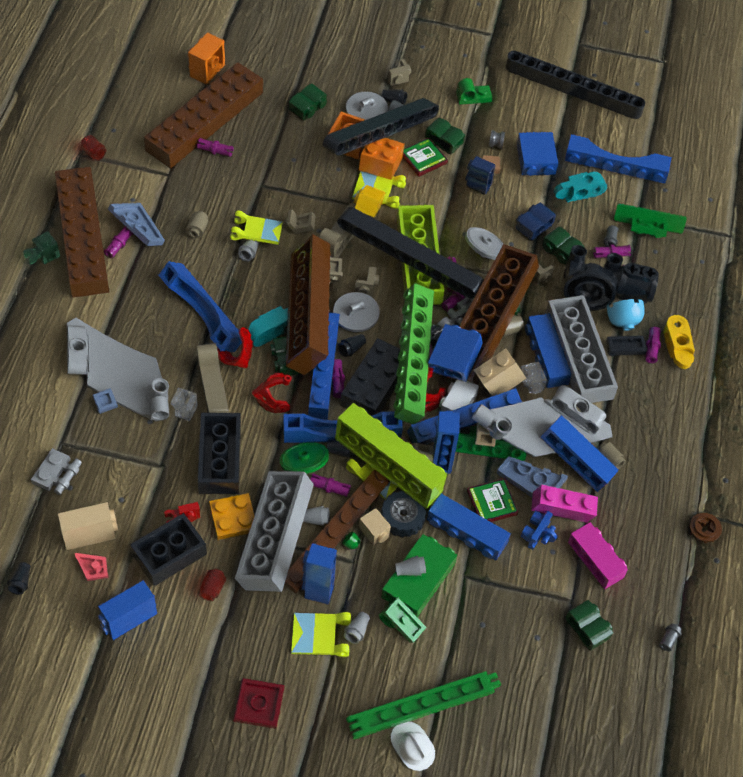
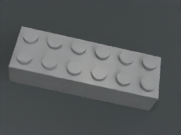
(583, 349)
(274, 531)

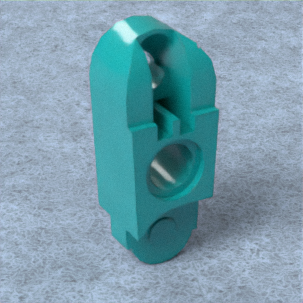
(581, 187)
(269, 326)

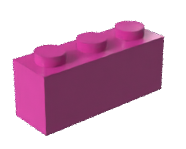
(564, 503)
(598, 555)

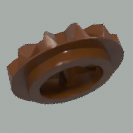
(702, 519)

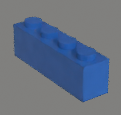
(548, 350)
(446, 439)
(579, 453)
(468, 527)
(319, 573)

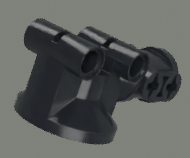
(604, 283)

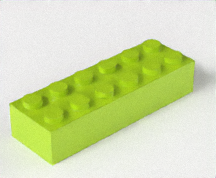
(420, 225)
(390, 455)

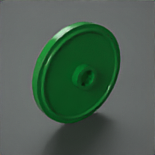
(304, 457)

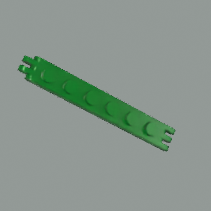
(422, 704)

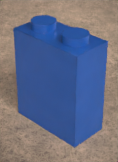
(537, 153)
(455, 352)
(127, 610)

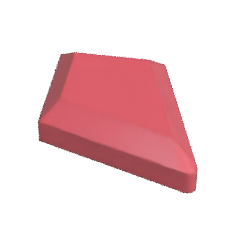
(92, 566)

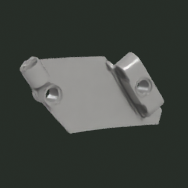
(113, 365)
(528, 420)

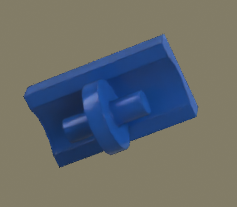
(542, 522)

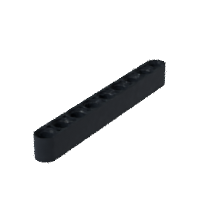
(575, 84)
(380, 126)
(410, 252)

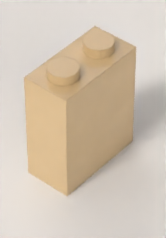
(500, 373)
(88, 525)

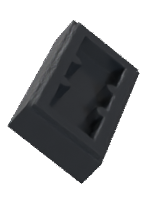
(626, 345)

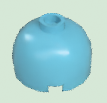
(626, 313)

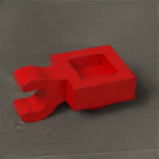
(191, 511)

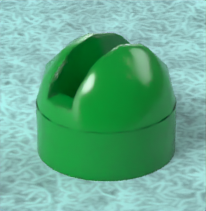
(351, 541)

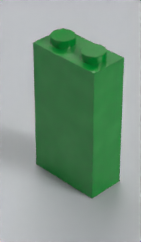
(418, 590)

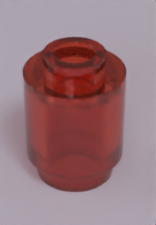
(93, 147)
(212, 584)

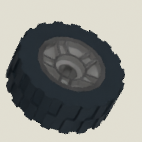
(403, 525)

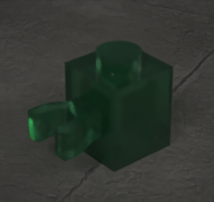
(44, 248)

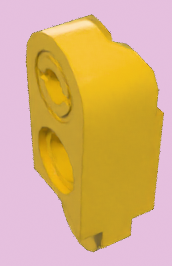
(679, 341)

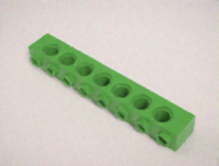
(414, 354)

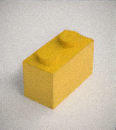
(369, 200)

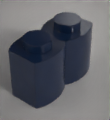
(480, 175)
(535, 221)

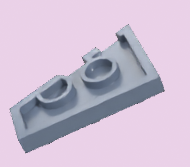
(138, 221)
(527, 477)

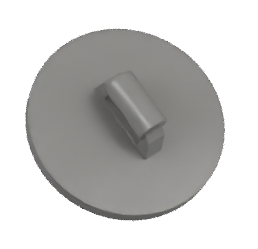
(366, 105)
(483, 242)
(357, 311)

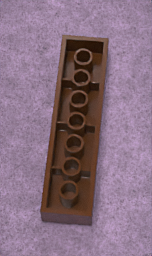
(203, 115)
(81, 232)
(498, 300)
(308, 305)

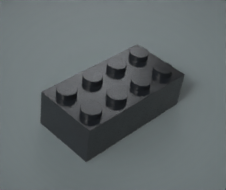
(373, 379)
(219, 453)

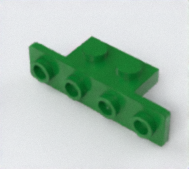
(649, 221)
(502, 448)

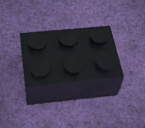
(168, 549)

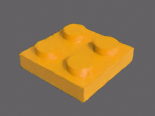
(232, 516)

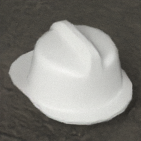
(413, 746)

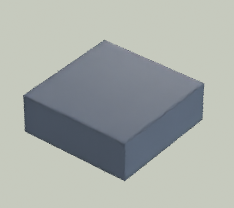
(105, 401)

